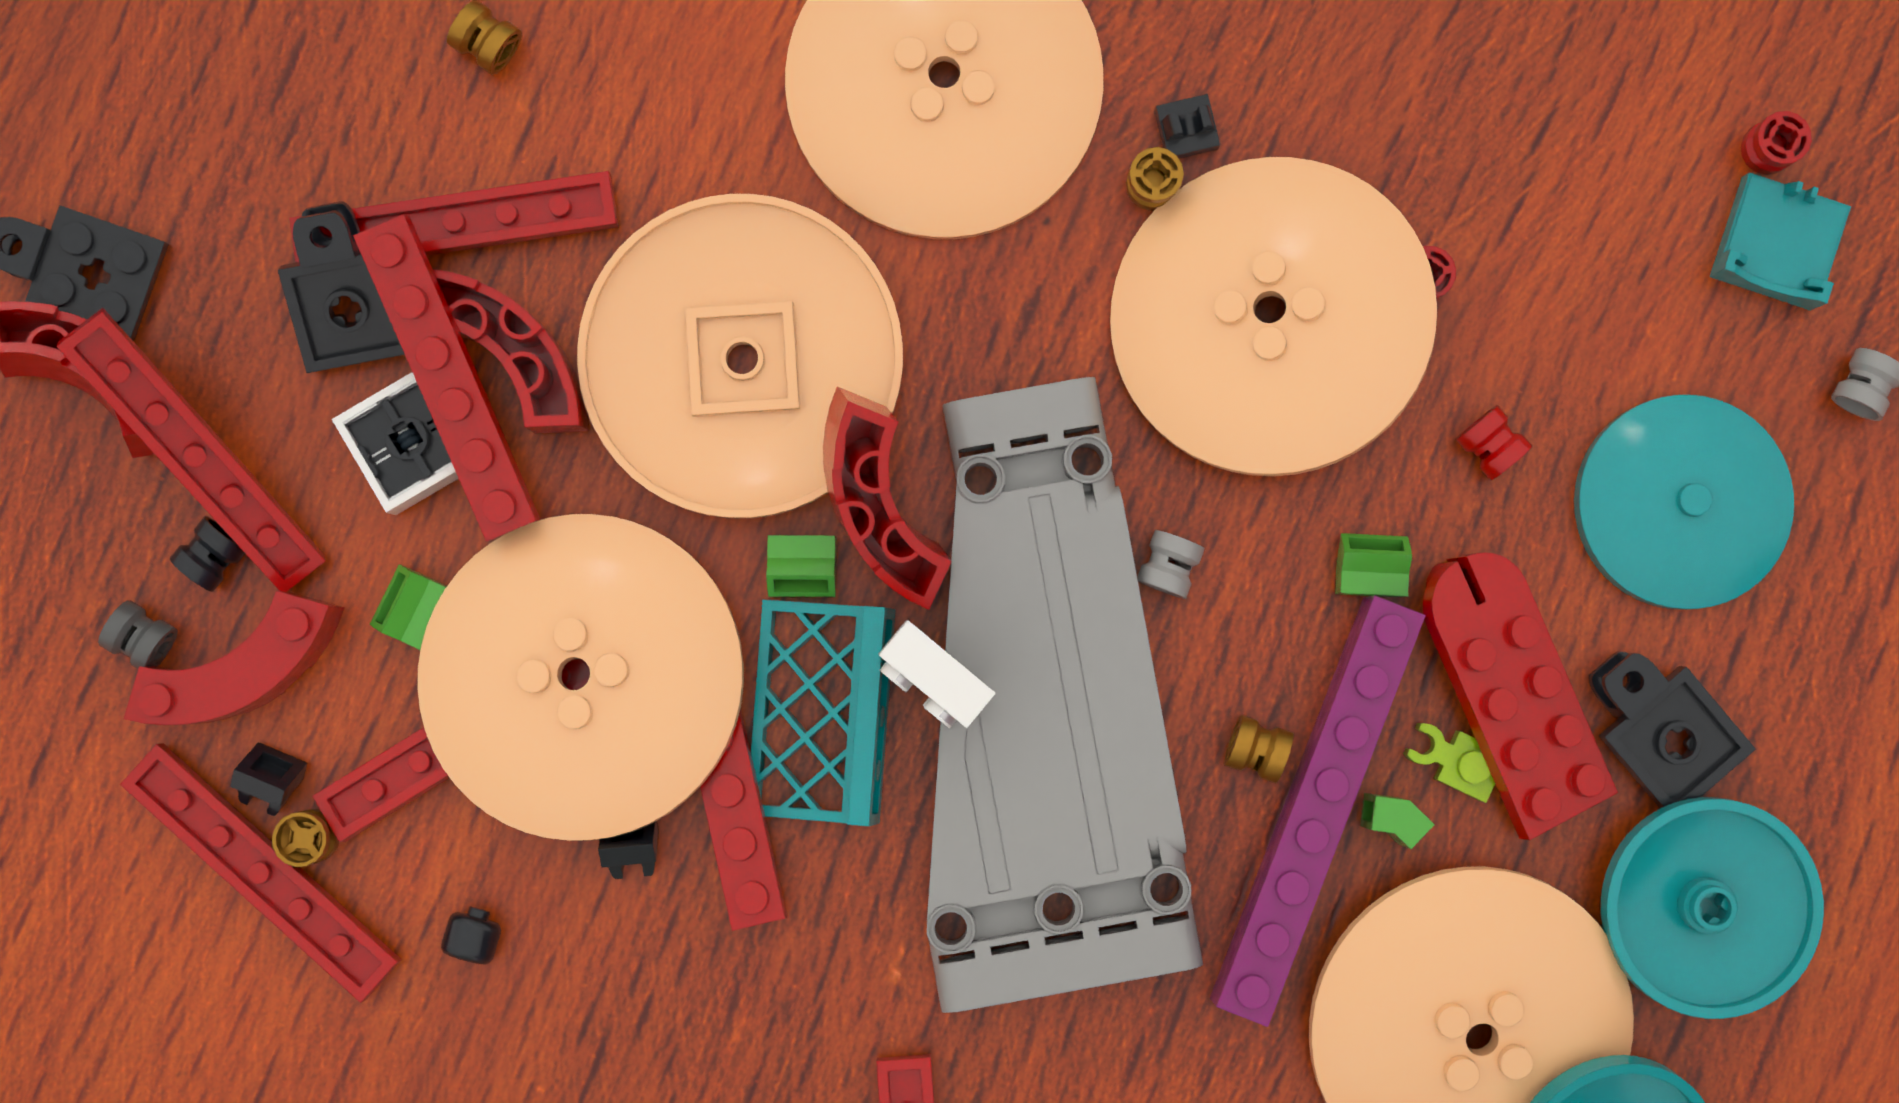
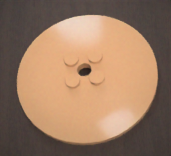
(953, 155)
(675, 309)
(1287, 389)
(656, 693)
(1460, 955)

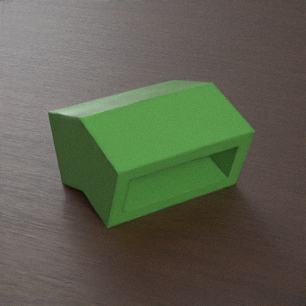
(801, 565)
(1373, 565)
(407, 606)
(1396, 818)

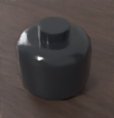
(471, 936)

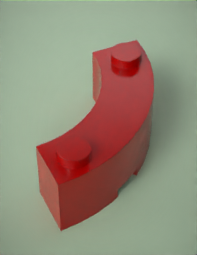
(30, 349)
(527, 351)
(858, 484)
(247, 677)

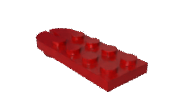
(1514, 692)

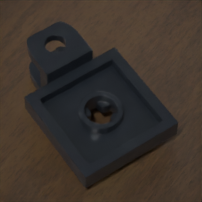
(77, 240)
(315, 284)
(1649, 710)

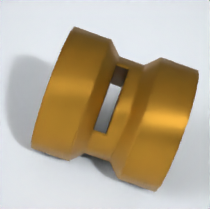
(484, 37)
(1152, 188)
(1258, 749)
(295, 841)

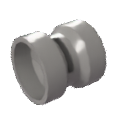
(1868, 384)
(1170, 577)

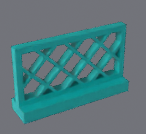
(867, 711)

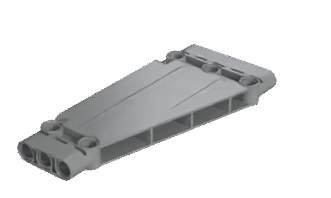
(1071, 758)

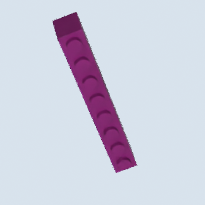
(1316, 809)

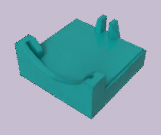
(1781, 241)

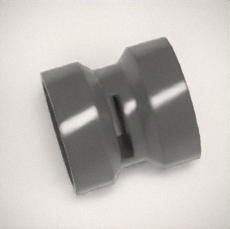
(137, 635)

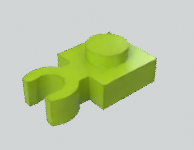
(1459, 762)

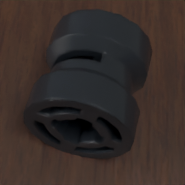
(207, 555)

